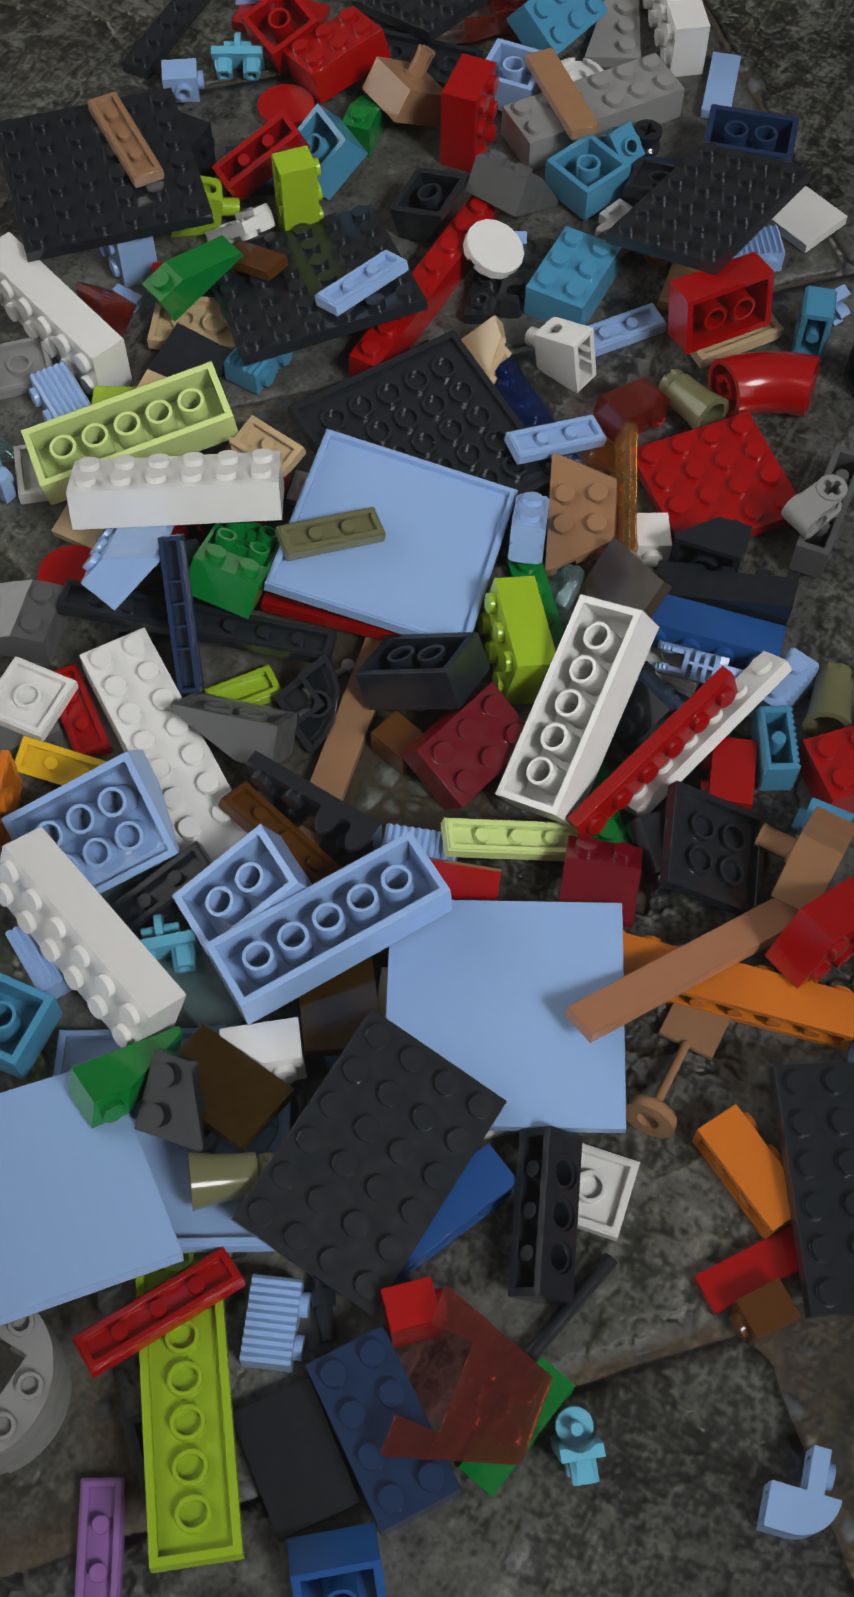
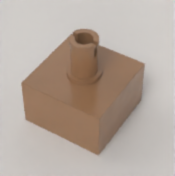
(406, 89)
(808, 857)

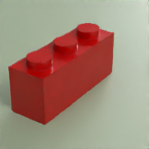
(251, 161)

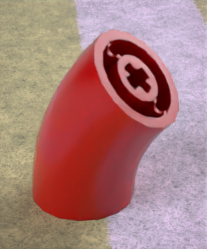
(765, 382)

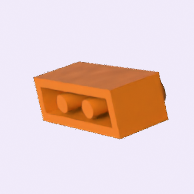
(747, 1168)

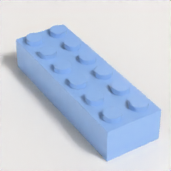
(329, 927)

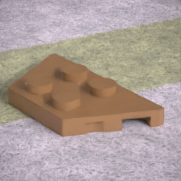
(580, 513)

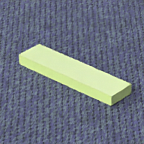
(504, 839)

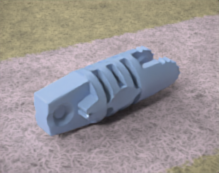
(695, 665)

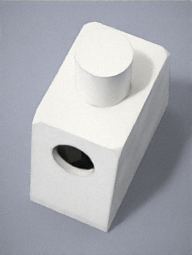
(564, 351)

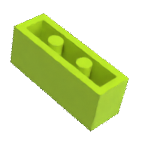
(297, 187)

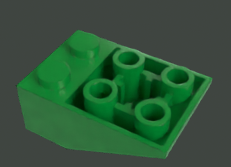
(234, 565)

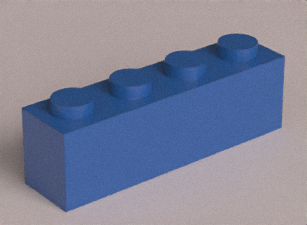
(716, 631)
(478, 1192)

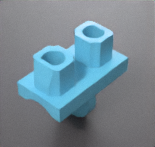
(238, 55)
(169, 941)
(577, 1445)

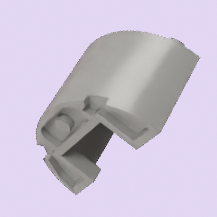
(37, 1393)

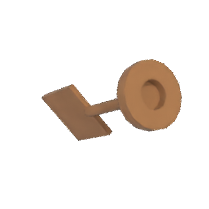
(692, 1031)

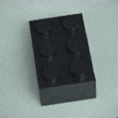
(423, 671)

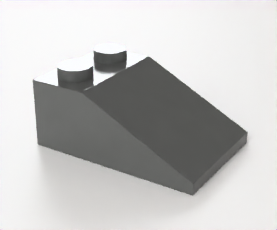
(509, 185)
(30, 620)
(240, 725)

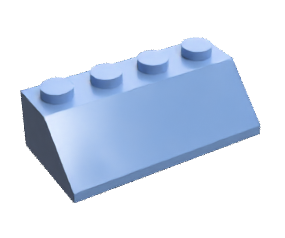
(122, 561)

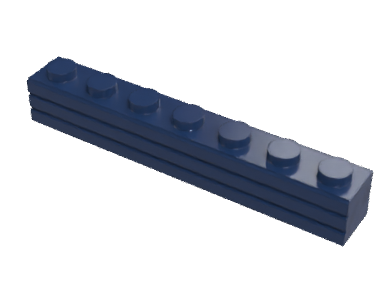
(181, 613)

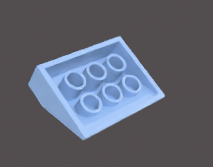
(105, 821)

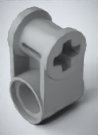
(816, 505)

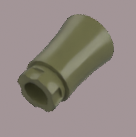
(692, 400)
(830, 700)
(223, 1176)

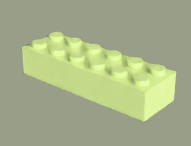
(163, 417)

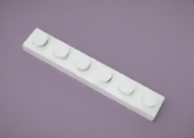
(753, 686)

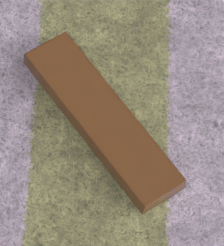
(561, 93)
(125, 139)

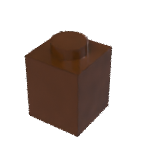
(392, 739)
(763, 1313)

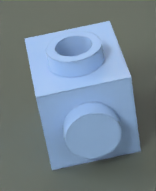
(183, 79)

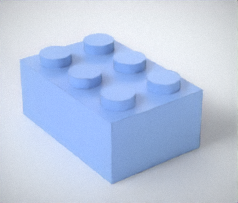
(240, 884)

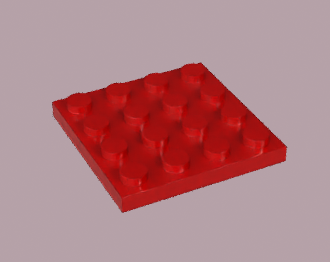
(716, 473)

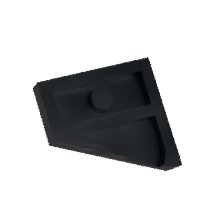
(174, 1102)

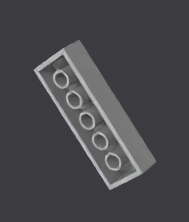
(616, 95)

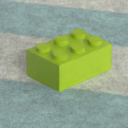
(516, 637)

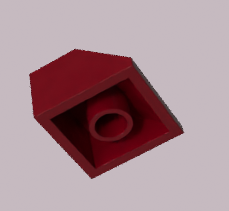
(602, 874)

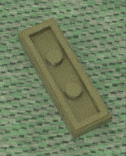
(330, 533)

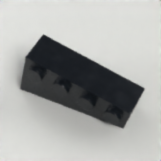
(747, 594)
(646, 709)

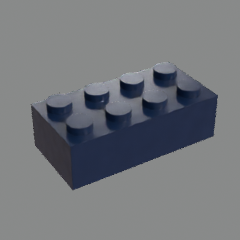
(361, 1393)

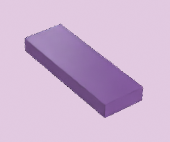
(101, 1537)

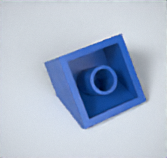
(337, 1563)

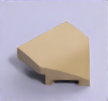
(488, 345)
(257, 435)

